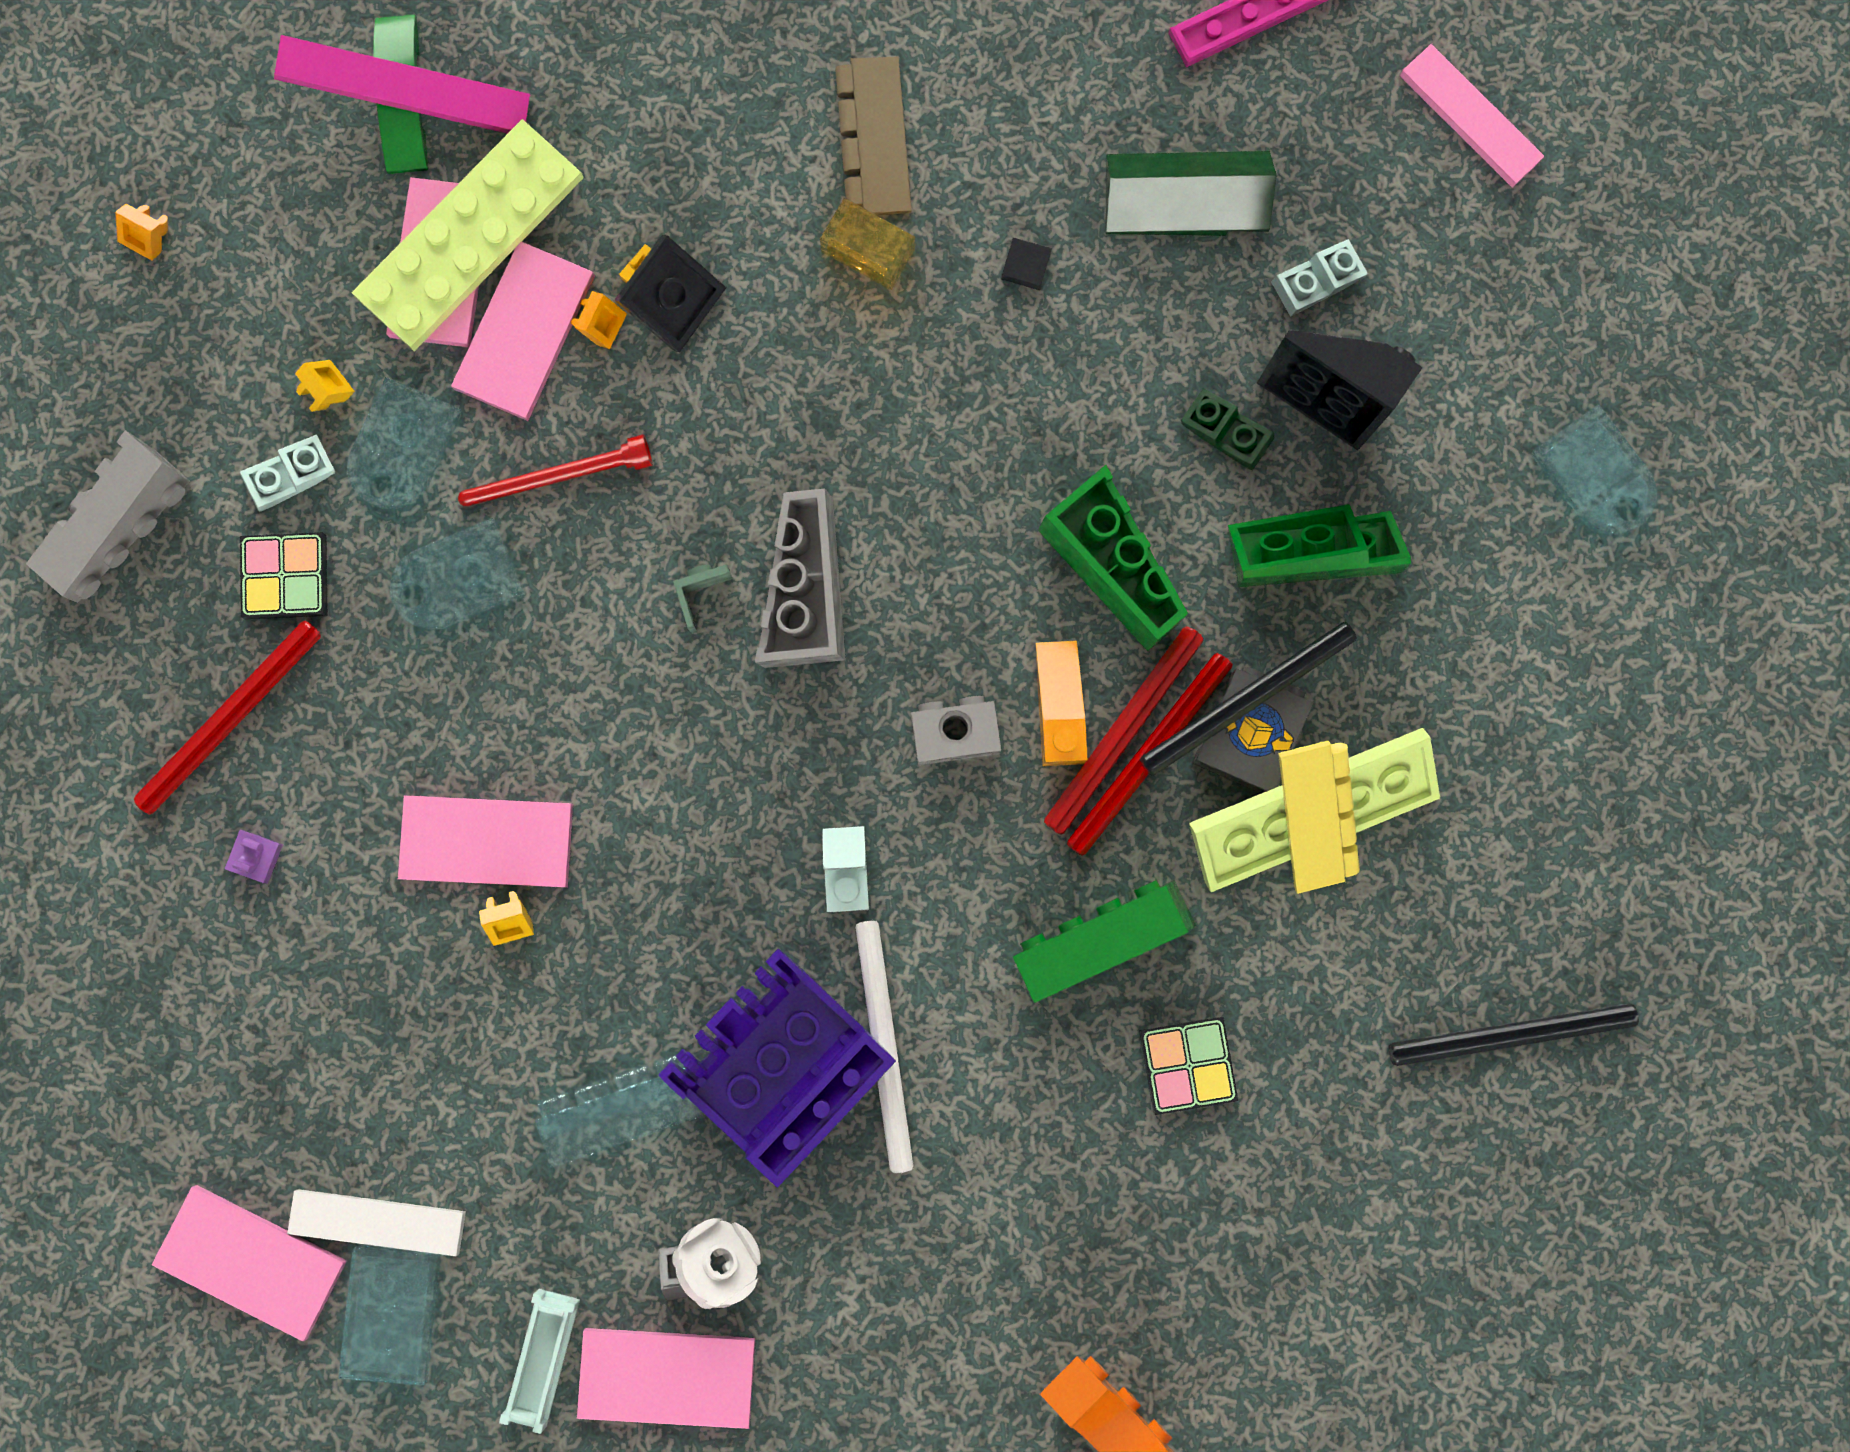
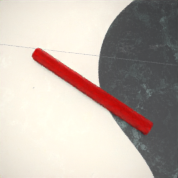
(227, 717)
(1123, 730)
(1134, 772)

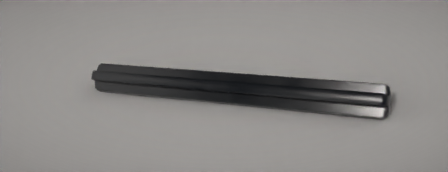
(1248, 698)
(1513, 1034)

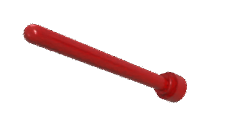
(632, 454)

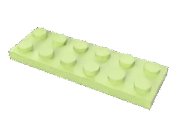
(468, 235)
(1255, 831)

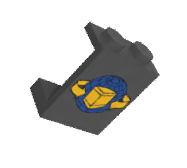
(1250, 746)

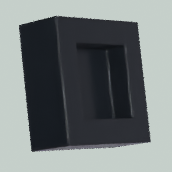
(1026, 263)

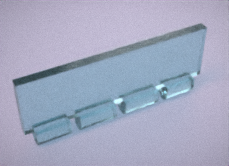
(611, 1118)

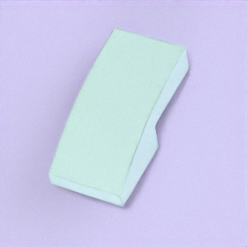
(1319, 278)
(288, 474)

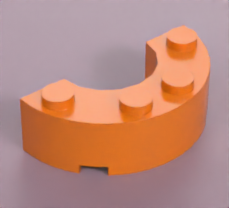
(1101, 1412)

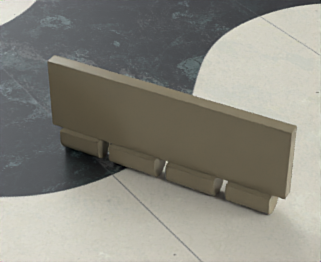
(880, 144)

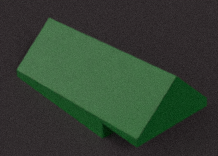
(1317, 547)

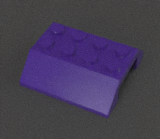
(780, 1068)

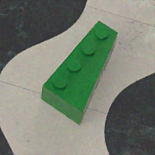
(1114, 558)
(1103, 941)

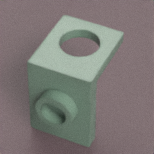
(698, 578)

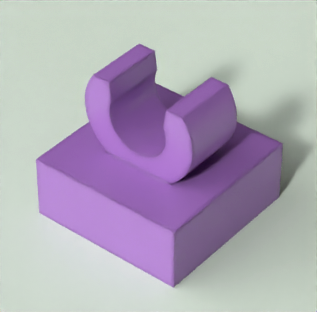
(253, 856)

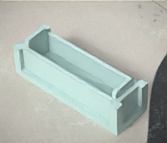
(541, 1360)

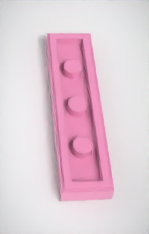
(1471, 115)

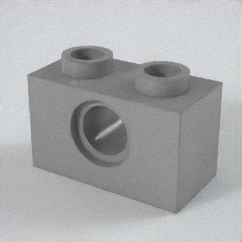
(934, 746)

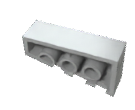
(108, 519)
(804, 587)

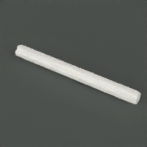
(882, 1030)

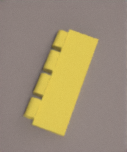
(1319, 815)

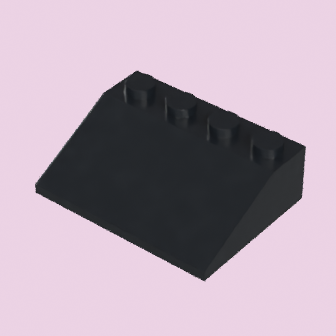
(1340, 381)

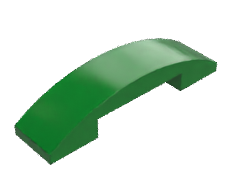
(400, 129)

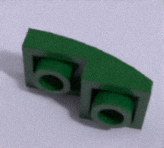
(1227, 429)

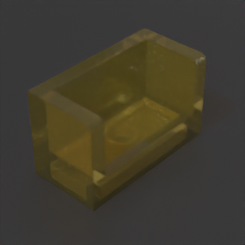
(867, 244)

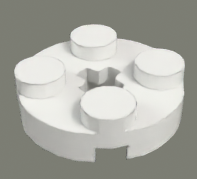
(694, 1269)

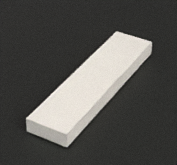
(376, 1222)

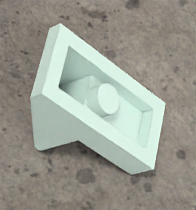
(845, 869)

